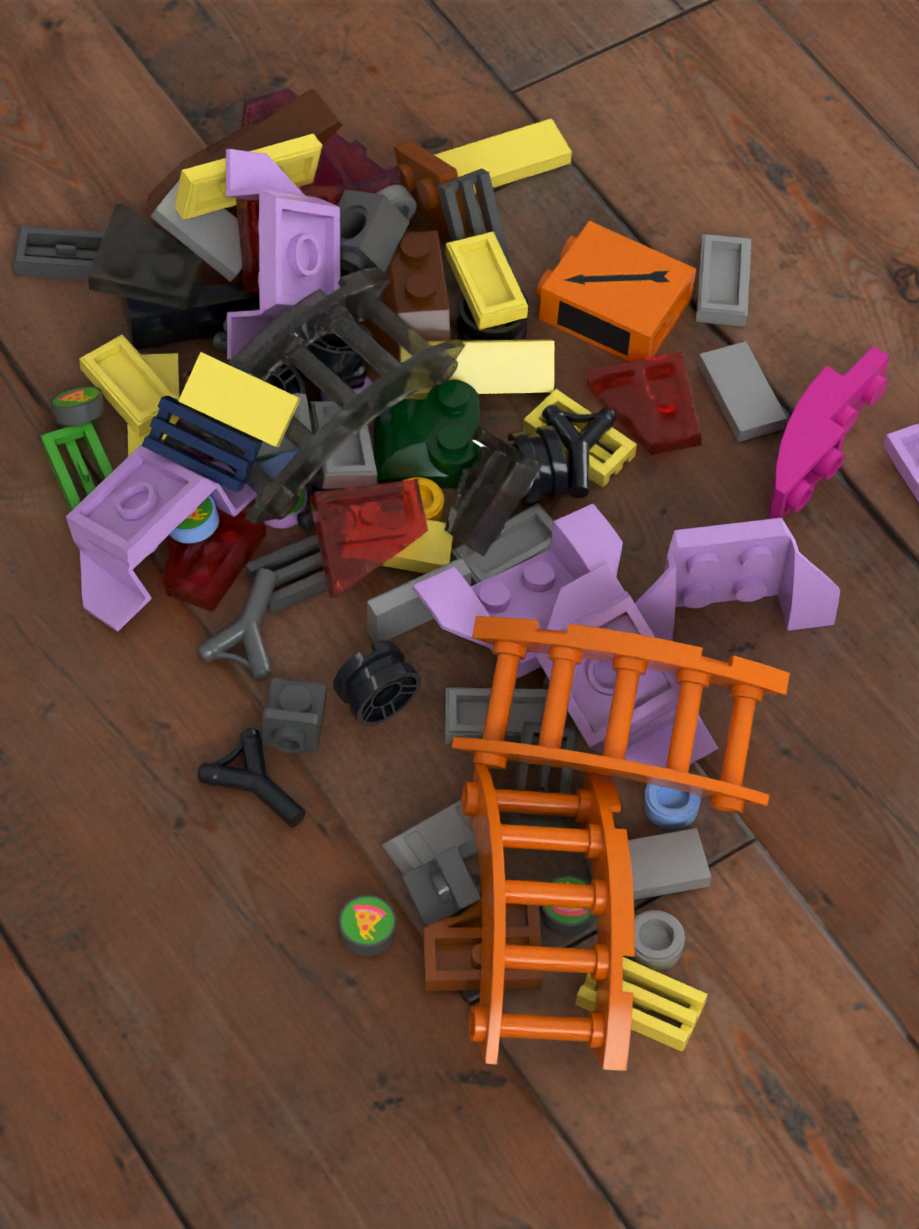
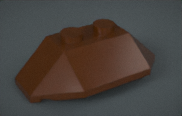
(416, 289)

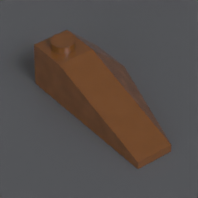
(295, 119)

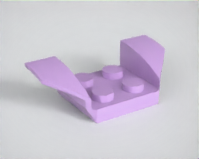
(295, 242)
(127, 522)
(743, 565)
(528, 589)
(602, 603)

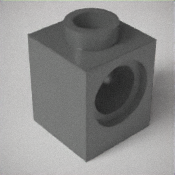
(368, 231)

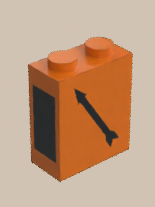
(615, 293)

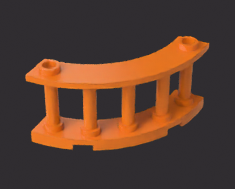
(630, 658)
(607, 897)

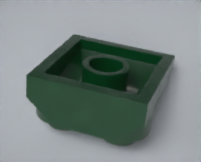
(428, 436)

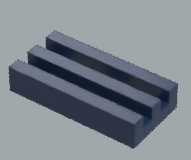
(161, 425)

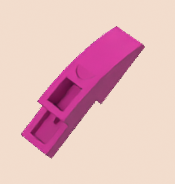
(818, 429)

